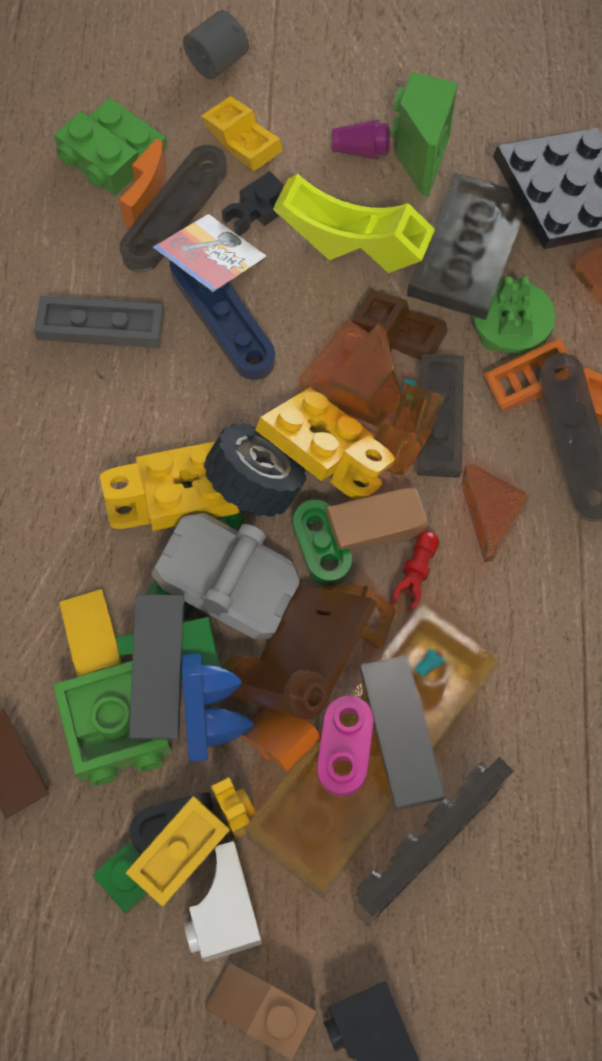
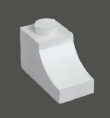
(225, 917)

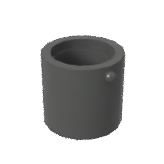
(216, 44)

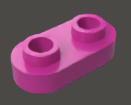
(345, 744)

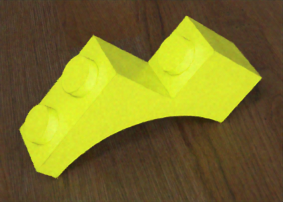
(389, 235)

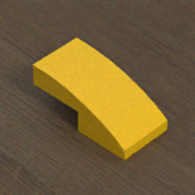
(240, 134)

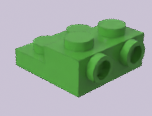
(105, 144)
(97, 726)

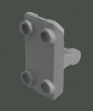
(227, 574)

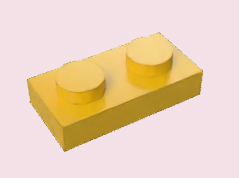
(177, 850)

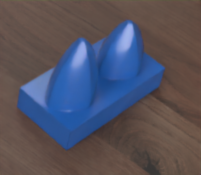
(209, 725)

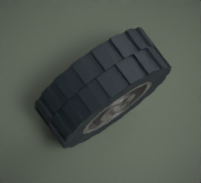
(253, 471)

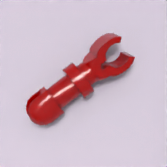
(416, 569)

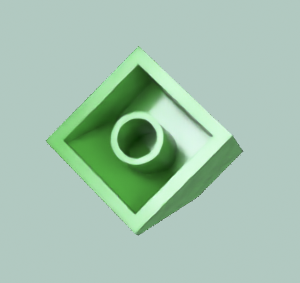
(423, 126)

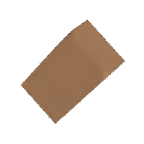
(378, 519)

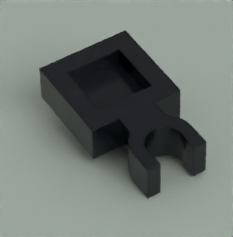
(256, 203)

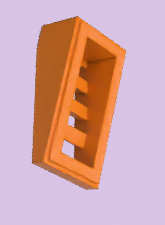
(523, 364)

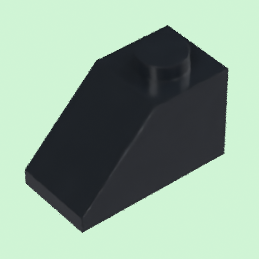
(369, 1027)

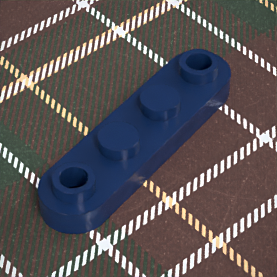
(228, 324)

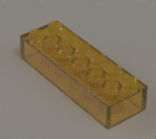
(322, 833)

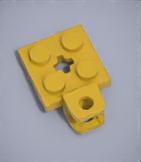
(338, 446)
(156, 490)

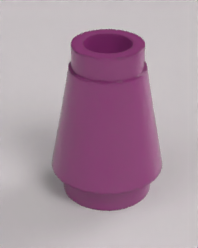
(363, 139)

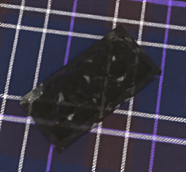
(468, 247)
(442, 827)

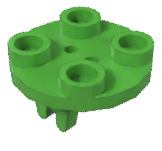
(512, 332)

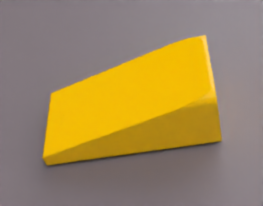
(90, 633)

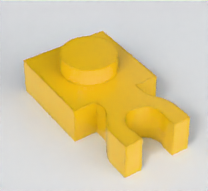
(234, 806)

